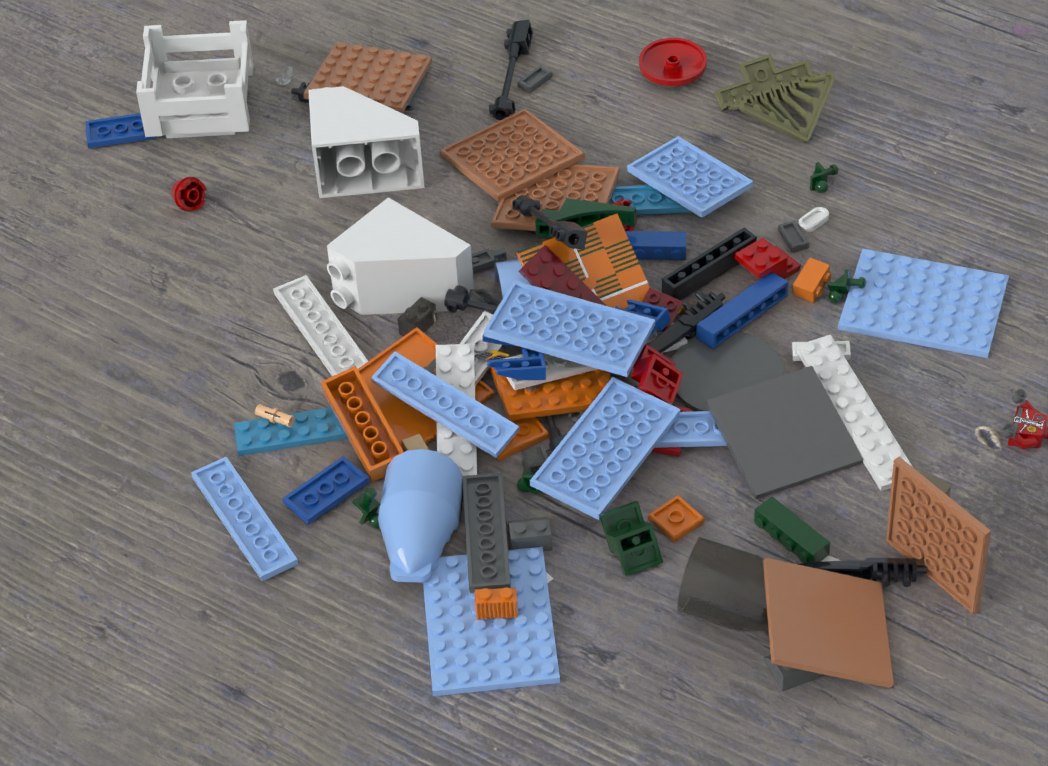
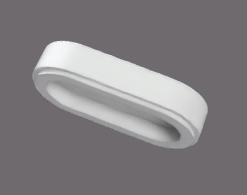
(813, 219)

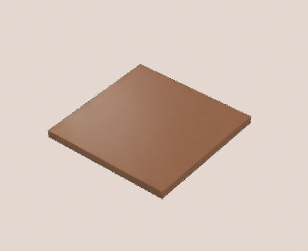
(827, 623)

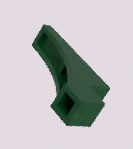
(585, 213)

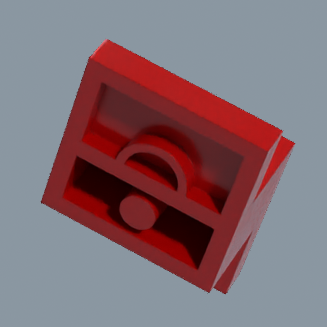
(764, 258)
(657, 375)

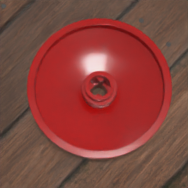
(672, 61)

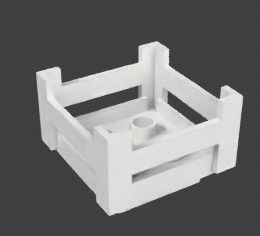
(195, 95)

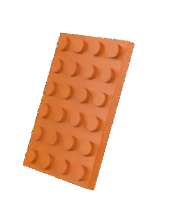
(553, 397)

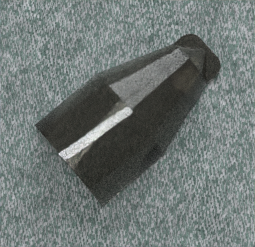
(724, 587)

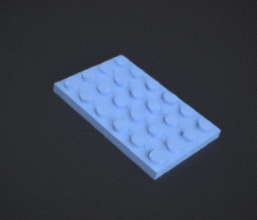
(690, 176)

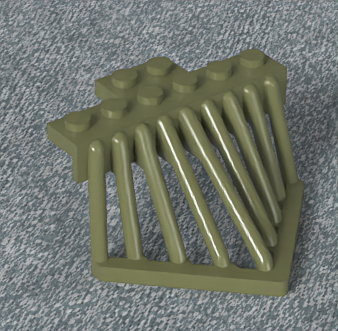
(766, 83)

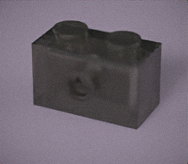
(420, 315)

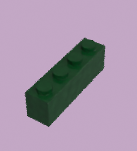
(791, 531)

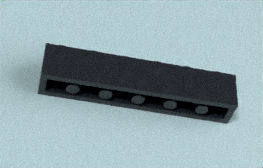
(706, 265)

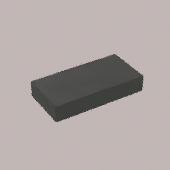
(534, 79)
(793, 236)

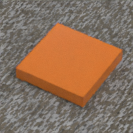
(676, 518)

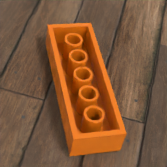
(362, 421)

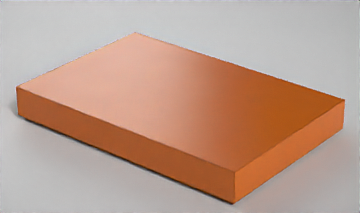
(530, 433)

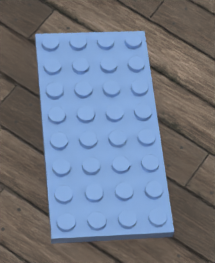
(570, 328)
(605, 448)

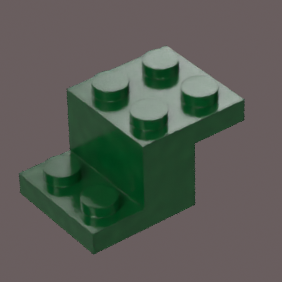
(631, 538)

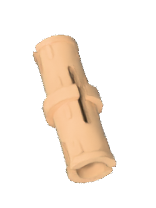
(284, 419)

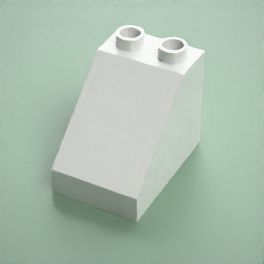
(362, 145)
(394, 261)

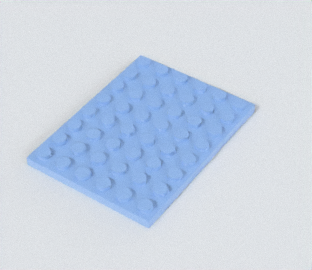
(924, 303)
(490, 652)

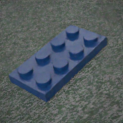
(115, 130)
(325, 490)

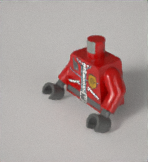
(1028, 424)

